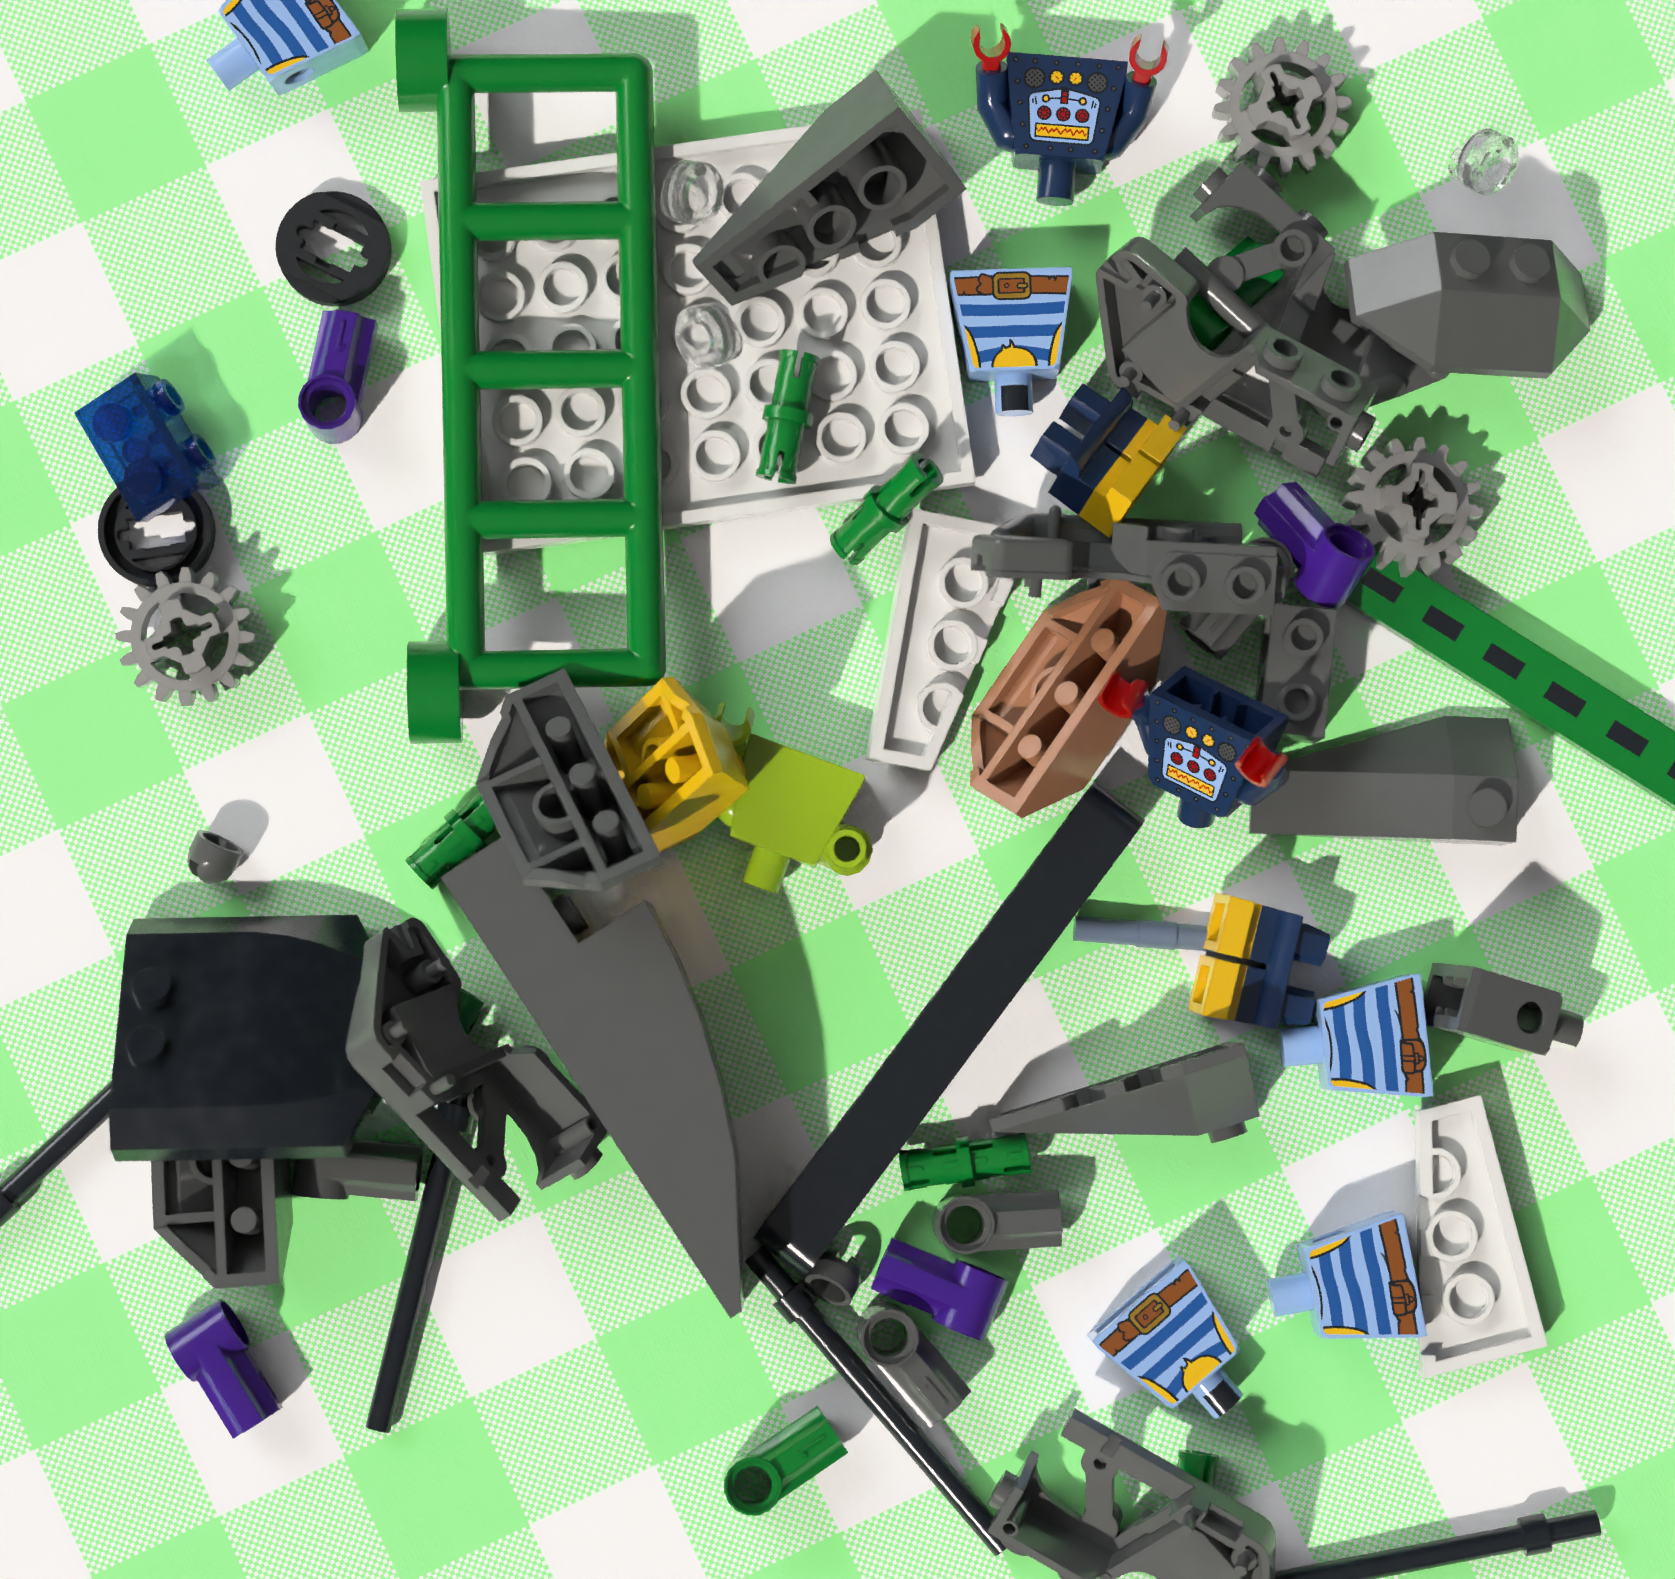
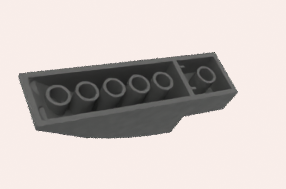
(631, 1042)

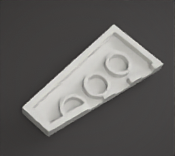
(932, 638)
(1468, 1246)

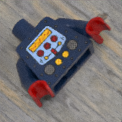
(1062, 110)
(1203, 742)

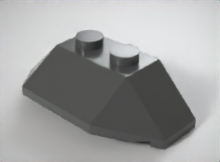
(1471, 303)
(561, 794)
(226, 1217)

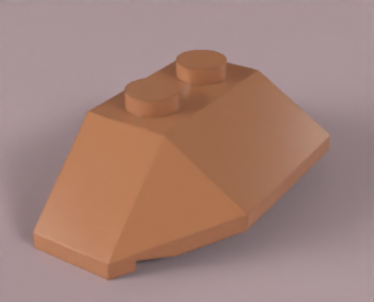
(1041, 720)

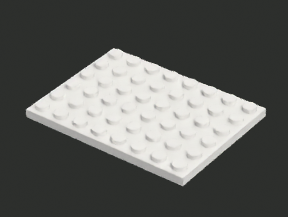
(873, 320)

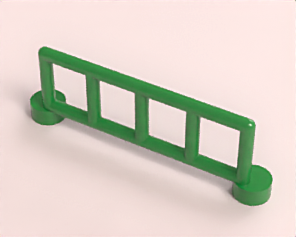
(446, 84)

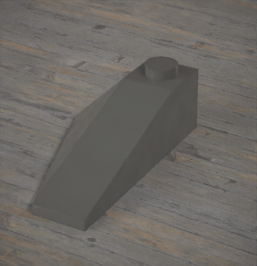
(841, 184)
(1413, 784)
(1178, 1097)

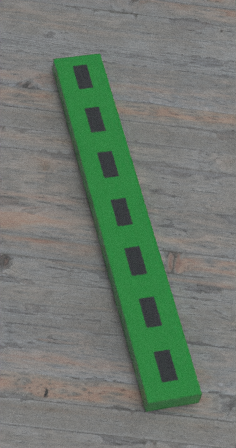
(1521, 675)

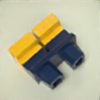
(1113, 461)
(1260, 991)

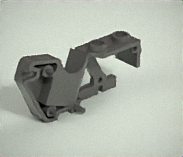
(1309, 313)
(1156, 351)
(1187, 562)
(417, 1055)
(1190, 1538)

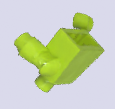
(792, 810)

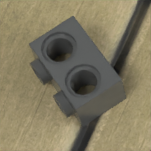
(1297, 668)

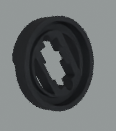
(360, 280)
(122, 557)

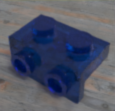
(148, 444)

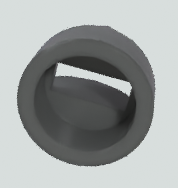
(213, 857)
(834, 1278)

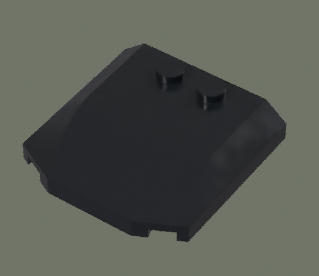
(237, 1039)

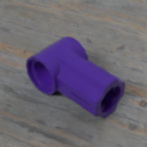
(338, 370)
(1326, 553)
(954, 1293)
(216, 1354)

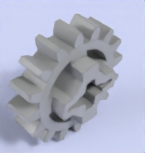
(1304, 95)
(1433, 489)
(174, 610)

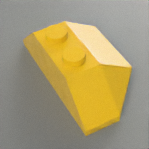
(675, 763)

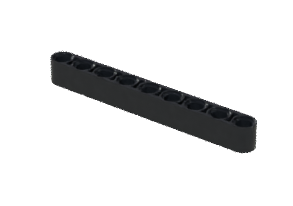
(948, 1029)

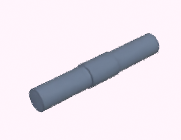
(1140, 933)

